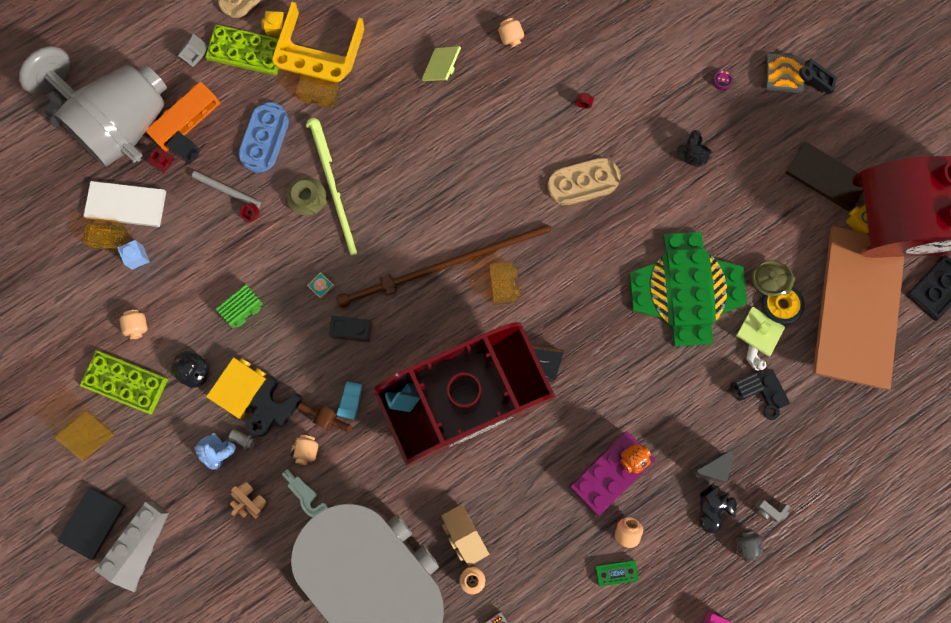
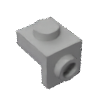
(767, 511)

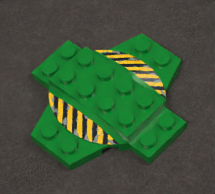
(687, 289)

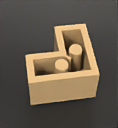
(464, 535)

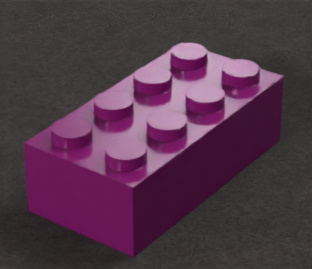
(606, 476)

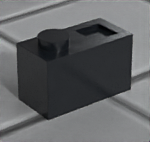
(350, 328)

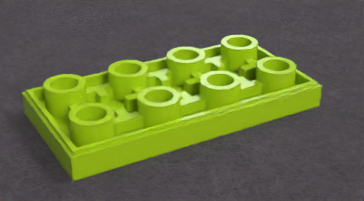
(242, 49)
(123, 382)

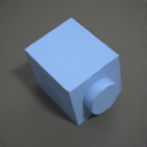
(133, 254)

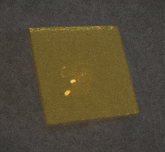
(84, 435)

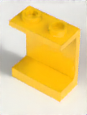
(237, 387)

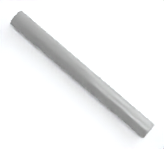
(226, 189)

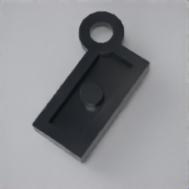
(818, 76)
(773, 394)

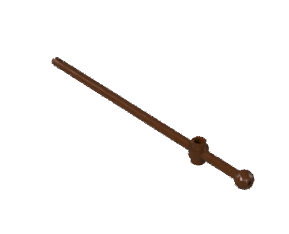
(388, 284)

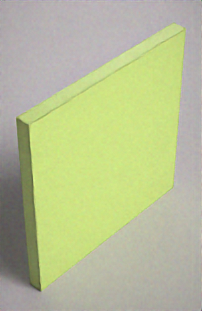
(441, 64)
(760, 331)

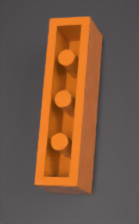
(183, 115)

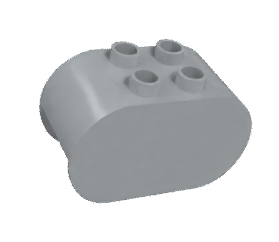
(364, 570)

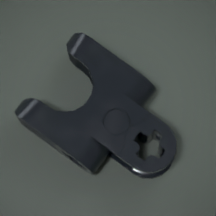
(269, 412)

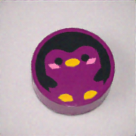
(722, 80)

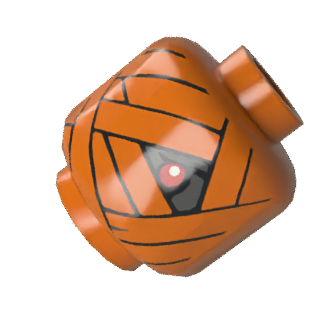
(635, 458)

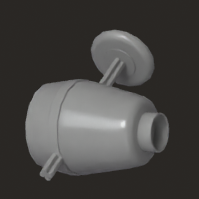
(105, 114)

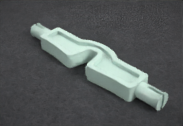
(304, 493)

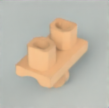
(240, 495)

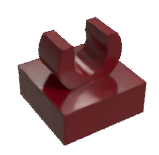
(160, 159)

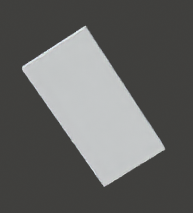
(125, 204)

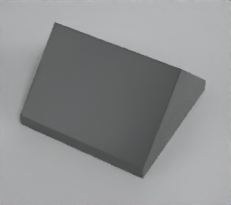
(715, 468)

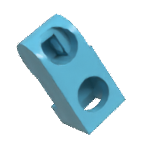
(350, 400)

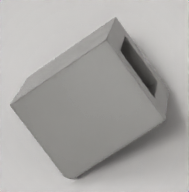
(193, 50)

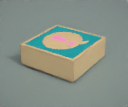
(321, 285)

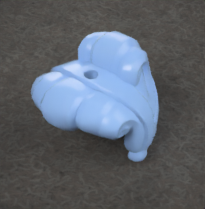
(213, 452)

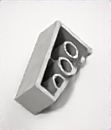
(129, 554)

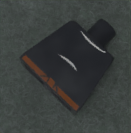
(549, 360)

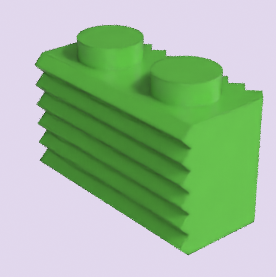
(239, 306)

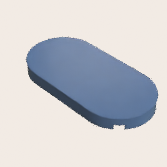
(263, 137)

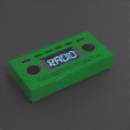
(616, 573)

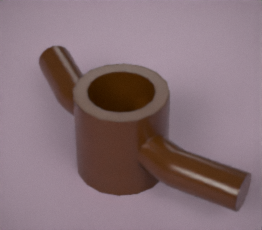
(325, 417)

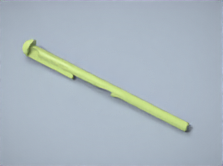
(325, 158)

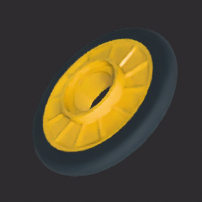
(784, 315)

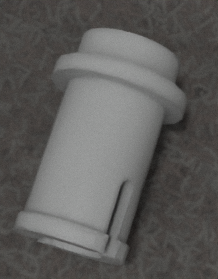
(242, 439)

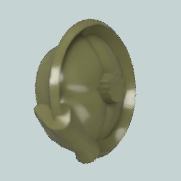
(306, 196)
(773, 278)

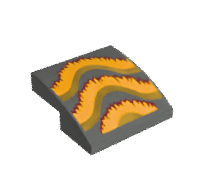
(784, 73)

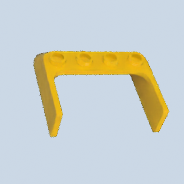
(312, 61)

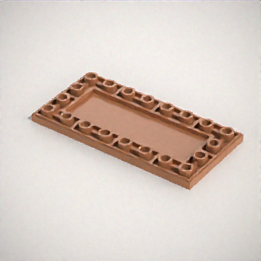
(858, 312)

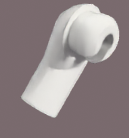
(752, 358)

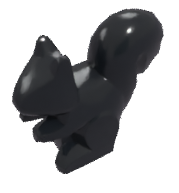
(712, 505)

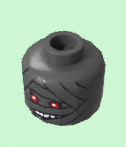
(748, 545)

